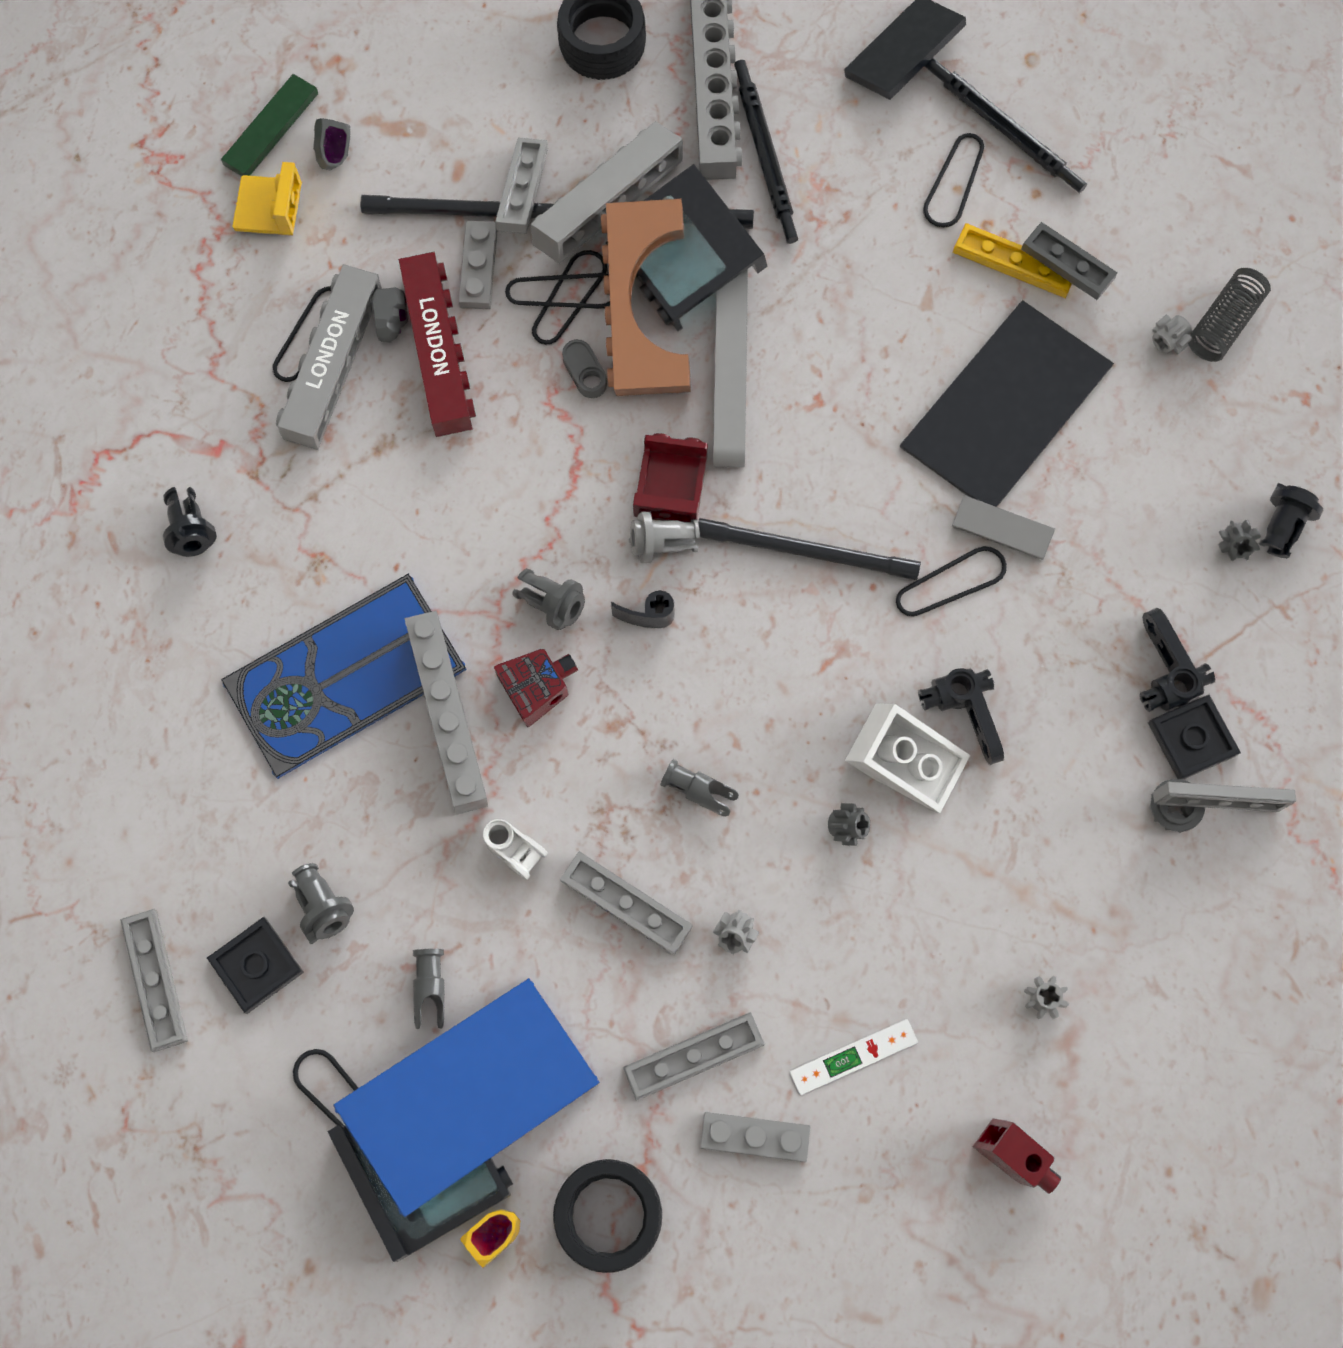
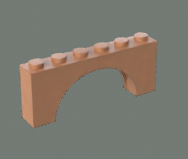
(632, 235)

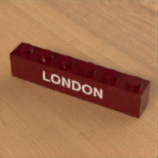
(435, 344)

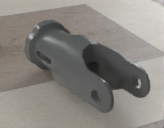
(698, 788)
(428, 983)

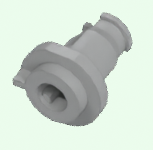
(661, 536)

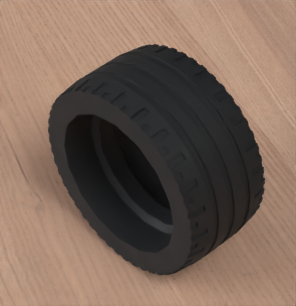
(601, 60)
(565, 1227)

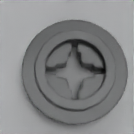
(1175, 821)

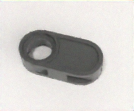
(581, 363)

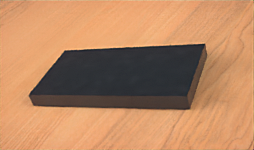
(905, 47)

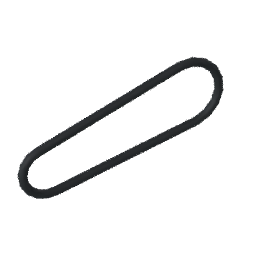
(970, 182)
(556, 288)
(554, 304)
(293, 333)
(955, 597)
(308, 1093)

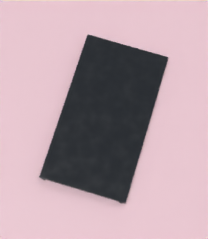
(1006, 405)

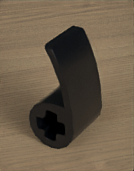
(650, 618)

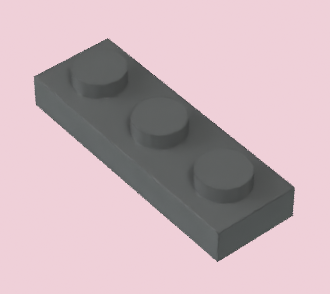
(1069, 261)

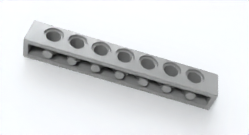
(712, 49)

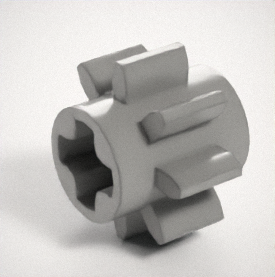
(1172, 334)
(736, 932)
(1055, 994)

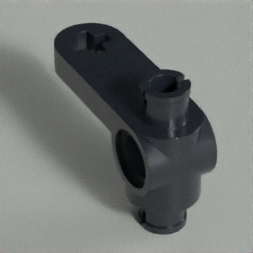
(1180, 667)
(945, 698)

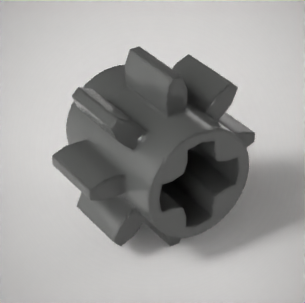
(1239, 540)
(848, 824)

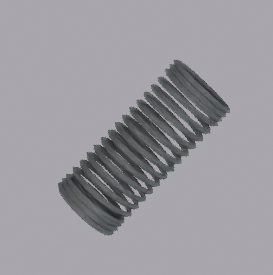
(1216, 334)

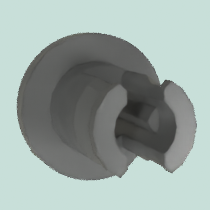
(561, 603)
(323, 911)

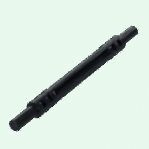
(766, 152)
(1041, 154)

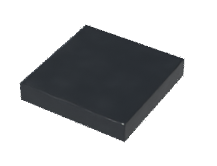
(1194, 737)
(255, 965)

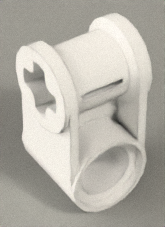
(515, 848)

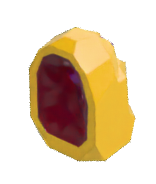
(491, 1235)

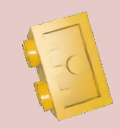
(268, 202)

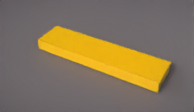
(1008, 259)

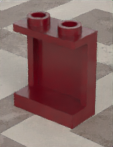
(671, 478)

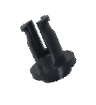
(1292, 511)
(187, 533)

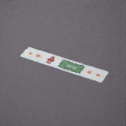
(853, 1057)

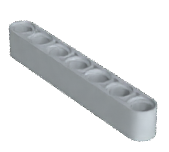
(730, 373)

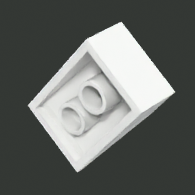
(907, 756)

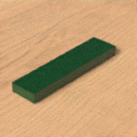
(269, 126)

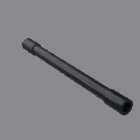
(891, 565)

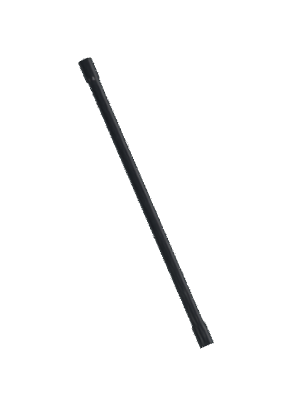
(385, 205)

